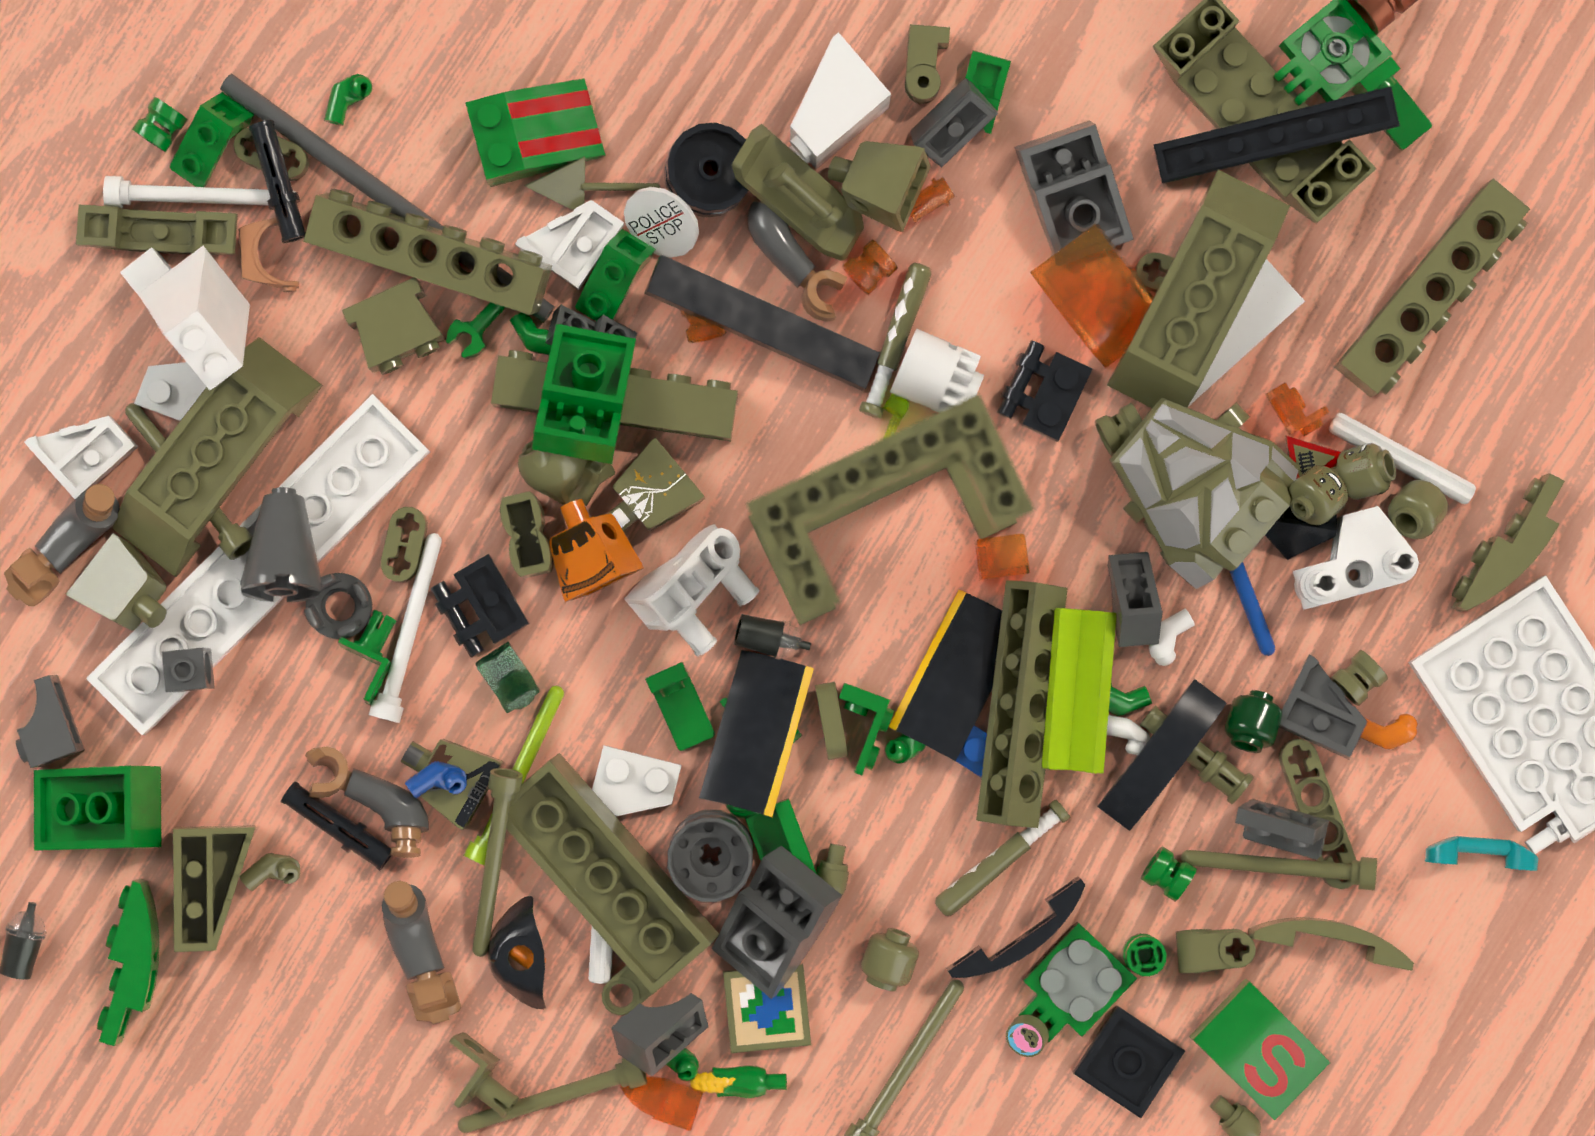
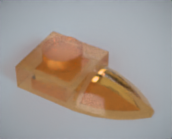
(666, 1101)

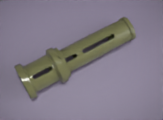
(1211, 769)

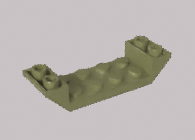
(1237, 85)
(1200, 293)
(211, 454)

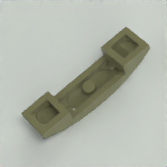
(164, 231)
(1284, 930)

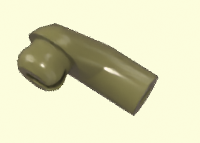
(271, 866)

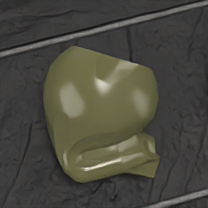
(562, 476)

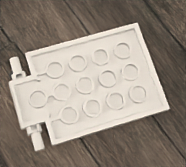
(1523, 709)

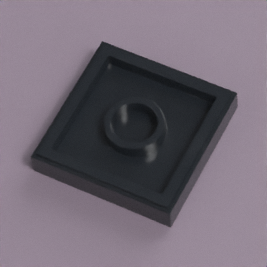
(1128, 1061)

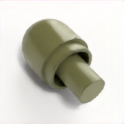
(833, 869)
(1236, 1119)

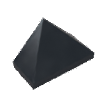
(1295, 536)

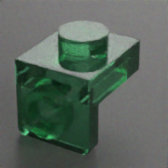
(508, 677)

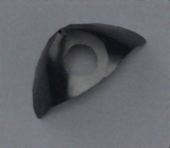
(515, 929)

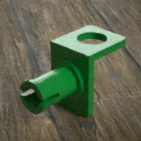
(370, 648)

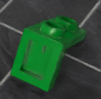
(1411, 118)
(208, 137)
(613, 275)
(860, 702)
(681, 706)

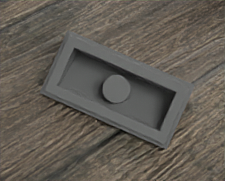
(953, 122)

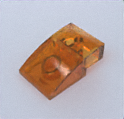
(1096, 293)

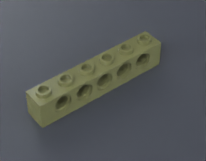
(1490, 204)
(329, 230)
(1016, 724)

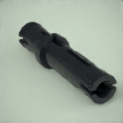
(282, 197)
(376, 853)

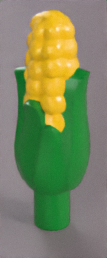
(739, 1081)

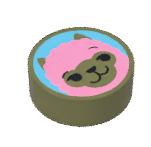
(1027, 1035)

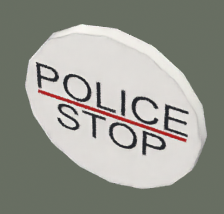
(661, 221)

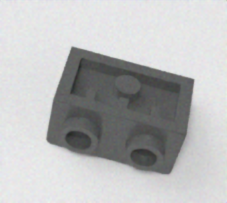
(1282, 828)

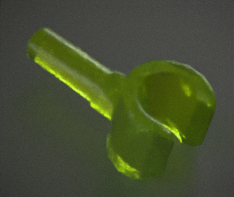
(897, 407)

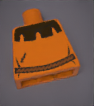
(591, 552)

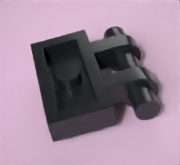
(1056, 396)
(490, 599)

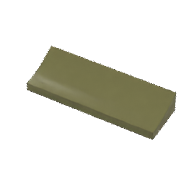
(607, 874)

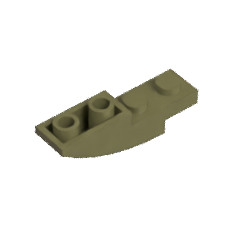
(1503, 560)

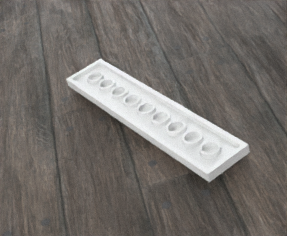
(207, 610)

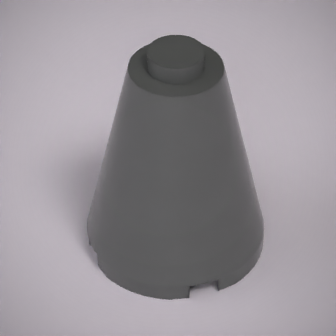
(282, 551)

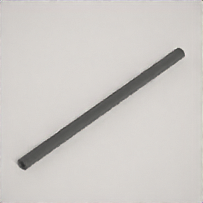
(344, 166)

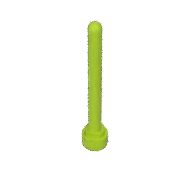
(477, 850)

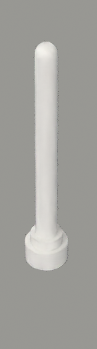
(121, 192)
(388, 704)

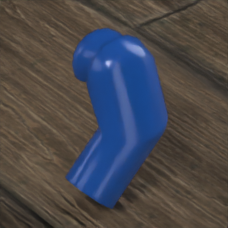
(438, 775)

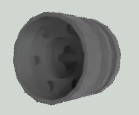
(702, 877)

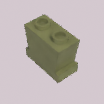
(394, 326)

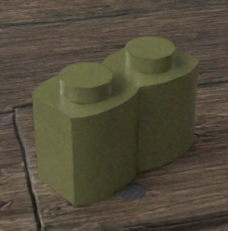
(528, 546)

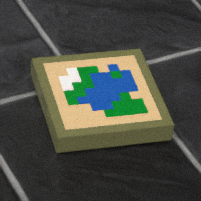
(764, 1022)

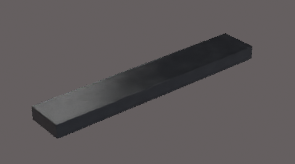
(1277, 135)
(761, 322)

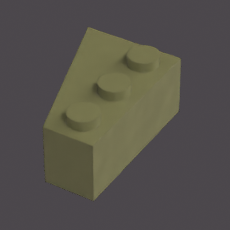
(204, 881)

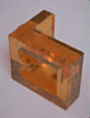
(1289, 406)

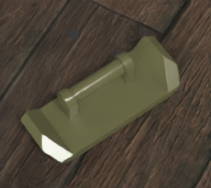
(797, 194)

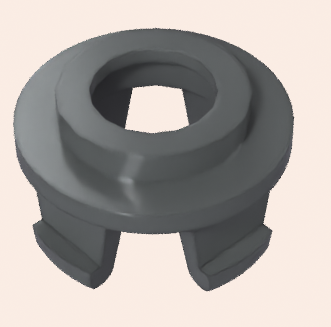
(323, 623)

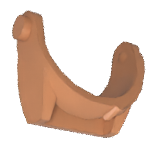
(250, 265)

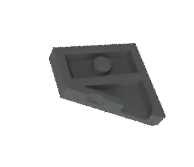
(1322, 712)

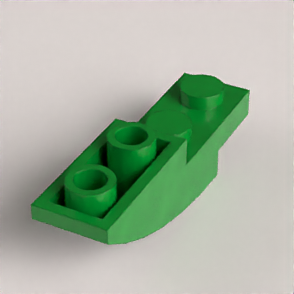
(137, 947)

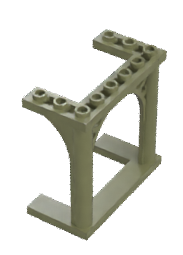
(953, 439)

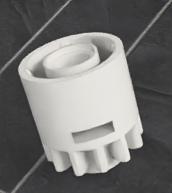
(937, 373)

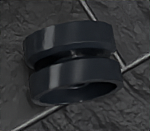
(685, 175)

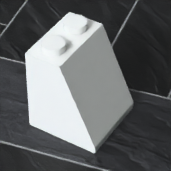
(837, 104)
(201, 316)

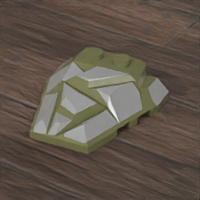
(1203, 488)

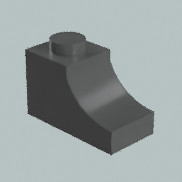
(1134, 599)
(52, 729)
(657, 1034)

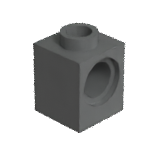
(188, 670)

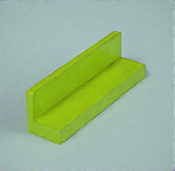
(1079, 690)

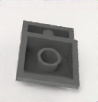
(1073, 186)
(776, 921)

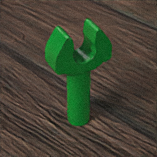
(475, 329)

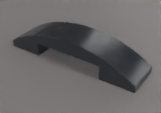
(1162, 755)
(1062, 904)

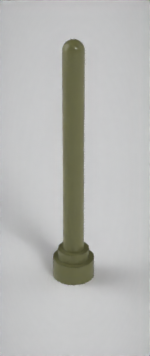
(233, 538)
(504, 786)
(1359, 872)
(906, 1066)
(624, 1074)

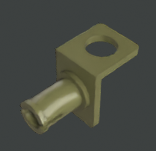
(482, 1083)

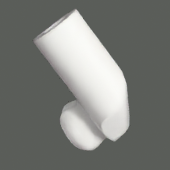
(1170, 628)
(1129, 730)

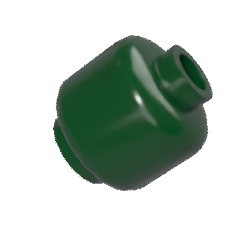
(1253, 721)

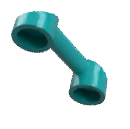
(1516, 855)

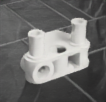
(1362, 543)
(671, 593)

